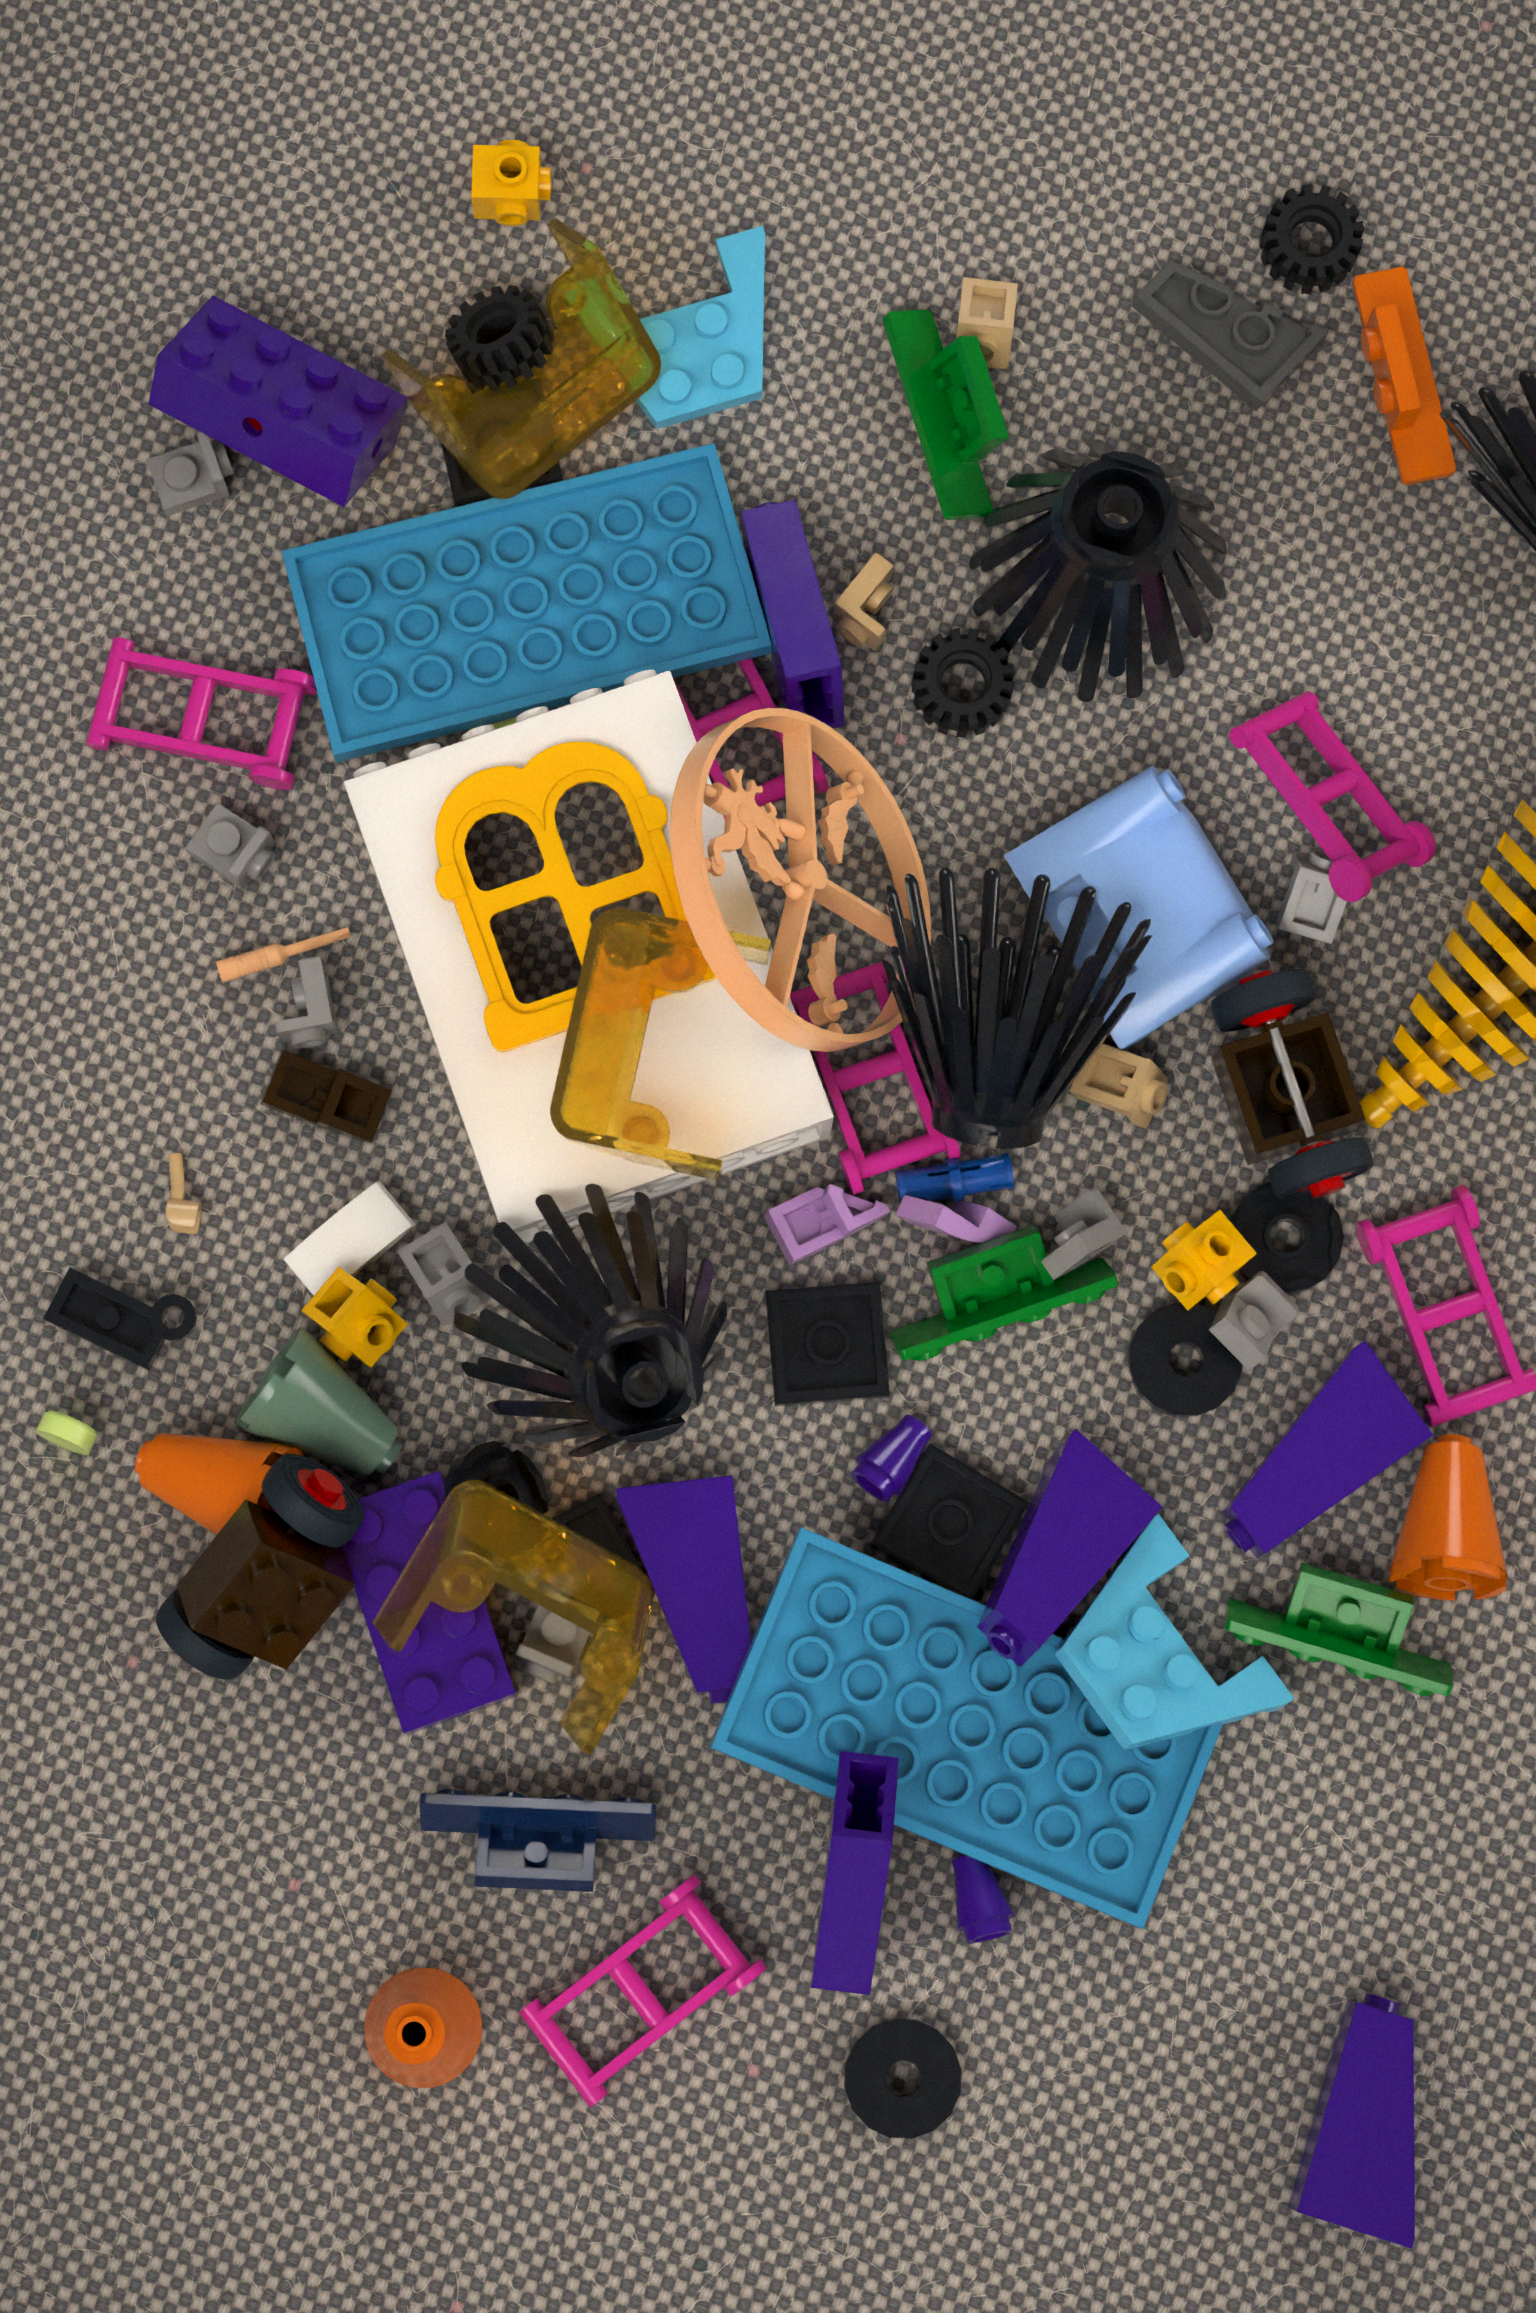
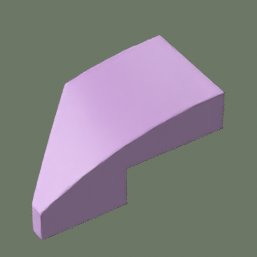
(820, 1220)
(964, 1221)

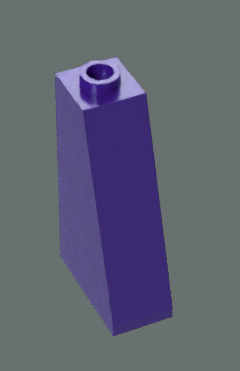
(794, 612)
(1333, 1447)
(1067, 1541)
(696, 1570)
(855, 1872)
(1362, 2132)

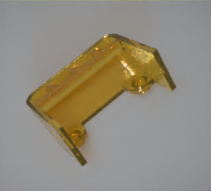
(594, 372)
(621, 967)
(495, 1538)

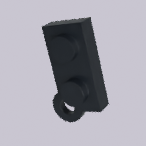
(117, 1320)

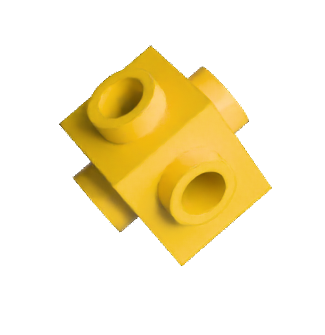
(509, 182)
(1203, 1260)
(355, 1317)

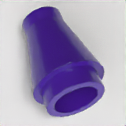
(891, 1459)
(979, 1902)

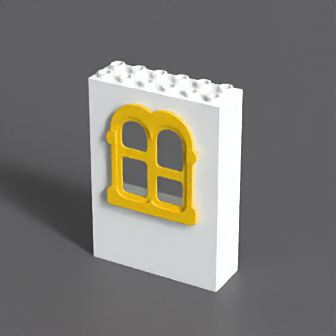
(703, 1059)

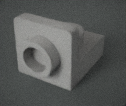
(190, 475)
(232, 847)
(1310, 902)
(313, 995)
(1087, 1229)
(439, 1270)
(1252, 1318)
(551, 1646)

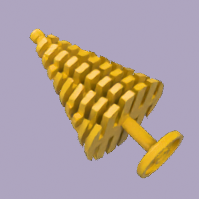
(1475, 1014)

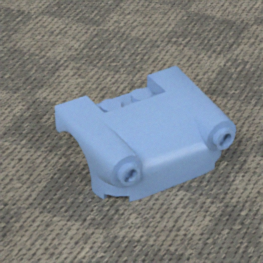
(1148, 852)

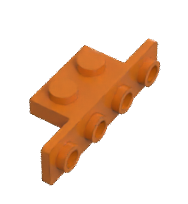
(1403, 375)

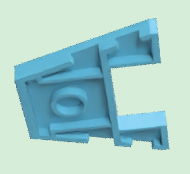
(712, 346)
(1142, 1669)

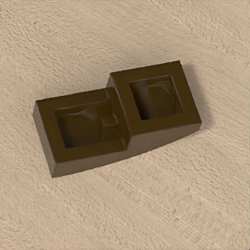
(326, 1097)

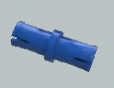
(956, 1178)

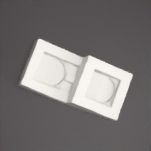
(351, 1237)

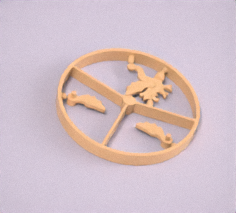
(805, 880)

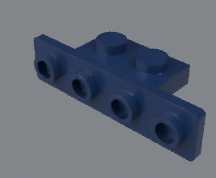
(537, 1839)

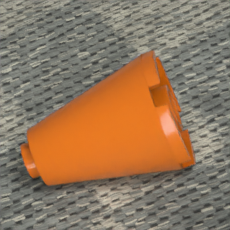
(207, 1474)
(1450, 1527)
(444, 2010)

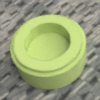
(67, 1432)

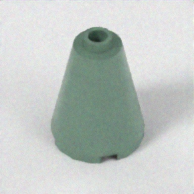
(319, 1410)

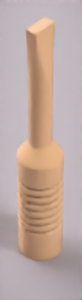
(272, 955)

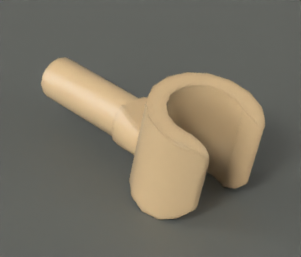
(182, 1214)

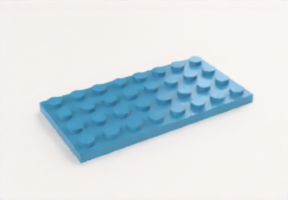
(525, 601)
(987, 1750)

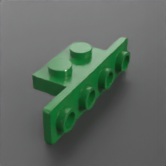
(950, 408)
(996, 1287)
(1344, 1624)

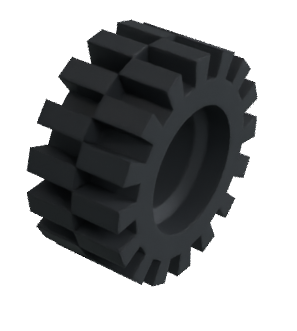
(1322, 210)
(509, 357)
(969, 650)

